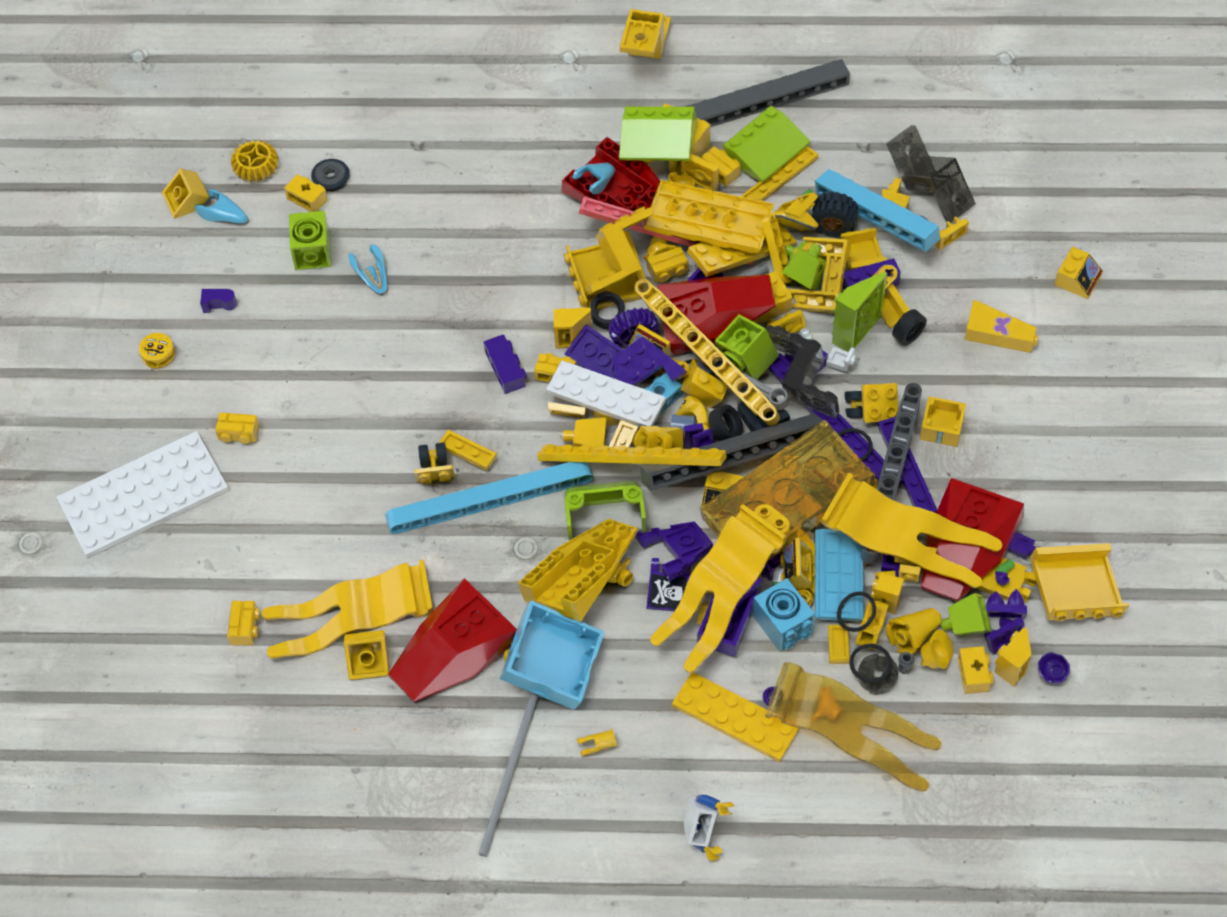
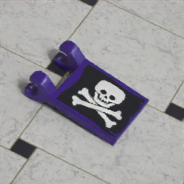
(662, 593)

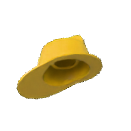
(937, 651)

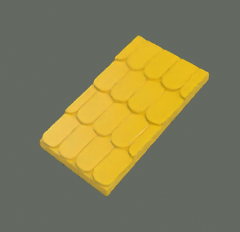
(708, 216)

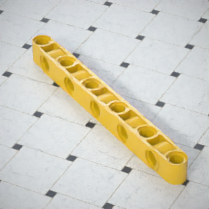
(707, 352)

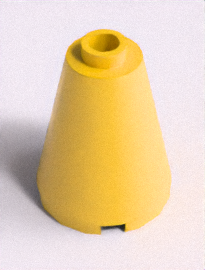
(913, 629)

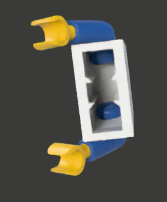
(700, 821)

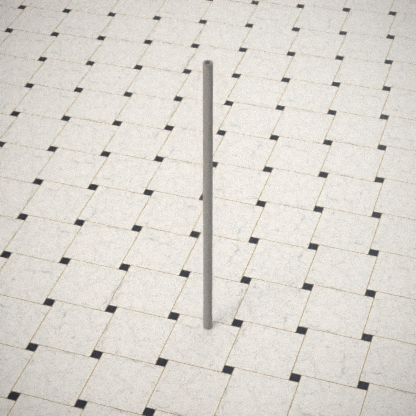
(508, 775)

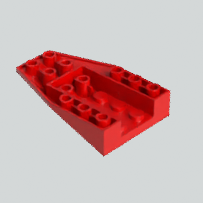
(630, 186)
(716, 302)
(976, 510)
(452, 644)

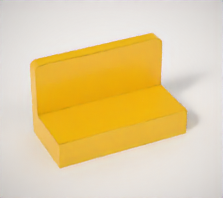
(893, 306)

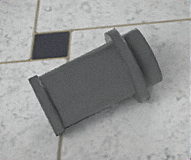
(905, 661)

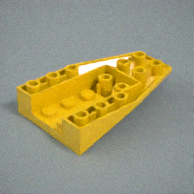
(578, 569)

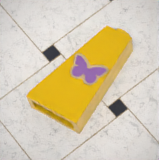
(999, 329)

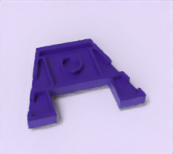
(642, 360)
(684, 541)

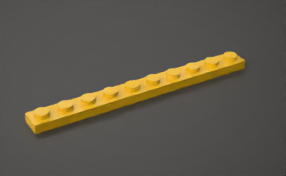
(635, 455)

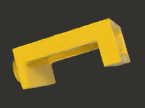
(864, 248)

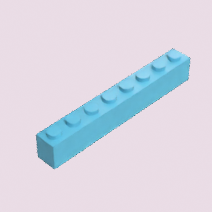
(882, 211)

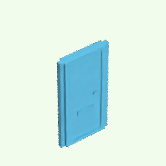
(837, 575)

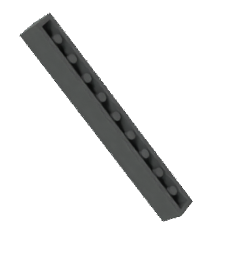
(773, 93)
(738, 451)

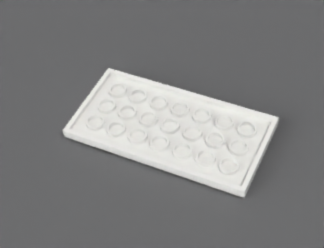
(142, 494)

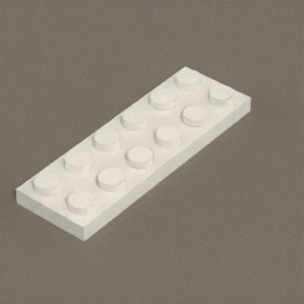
(605, 395)

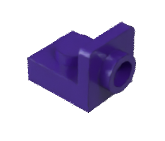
(770, 565)

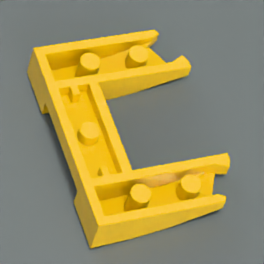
(836, 254)

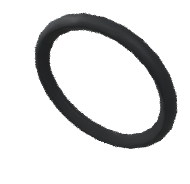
(865, 435)
(859, 593)
(874, 680)

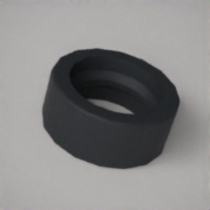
(605, 296)
(909, 327)
(732, 418)

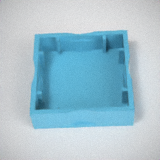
(552, 655)

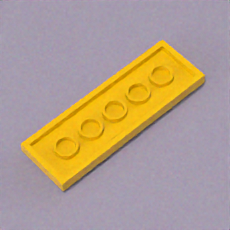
(716, 259)
(734, 716)

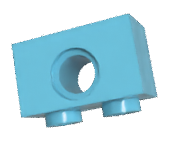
(667, 388)

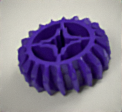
(624, 325)

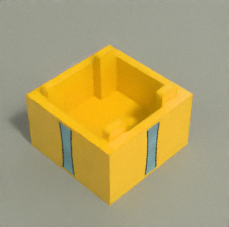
(942, 421)

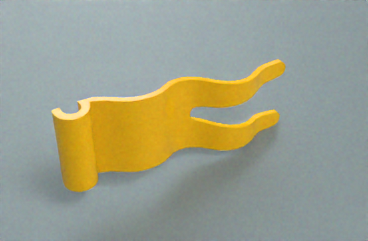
(894, 527)
(727, 573)
(362, 605)

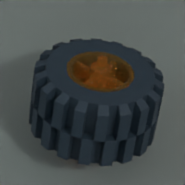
(835, 213)

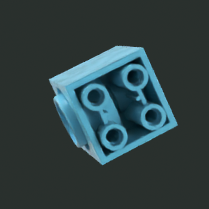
(783, 615)

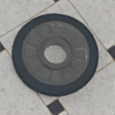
(337, 166)

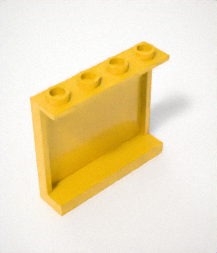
(590, 264)
(1077, 582)

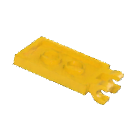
(1017, 577)

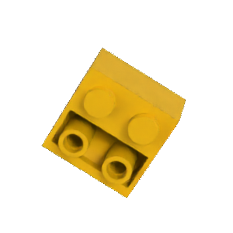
(569, 324)
(1014, 658)

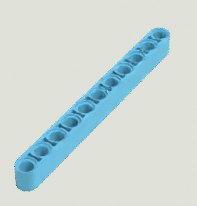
(488, 496)

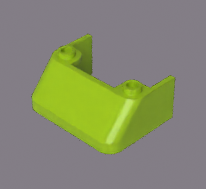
(604, 493)

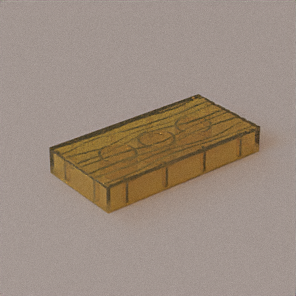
(794, 482)

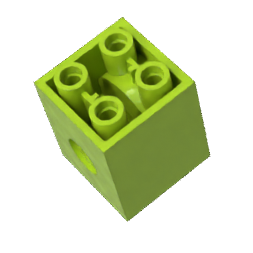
(309, 240)
(747, 346)

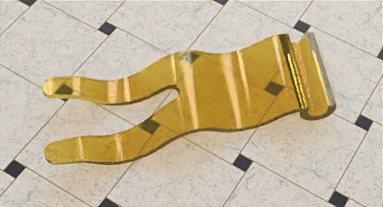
(838, 715)

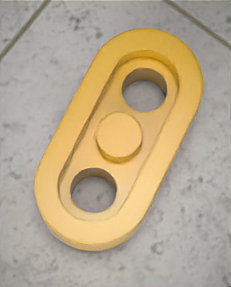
(773, 517)

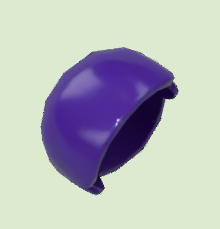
(1053, 668)

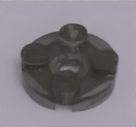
(878, 663)

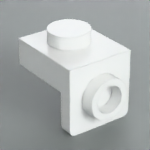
(841, 359)

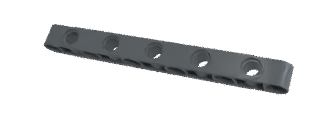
(897, 451)

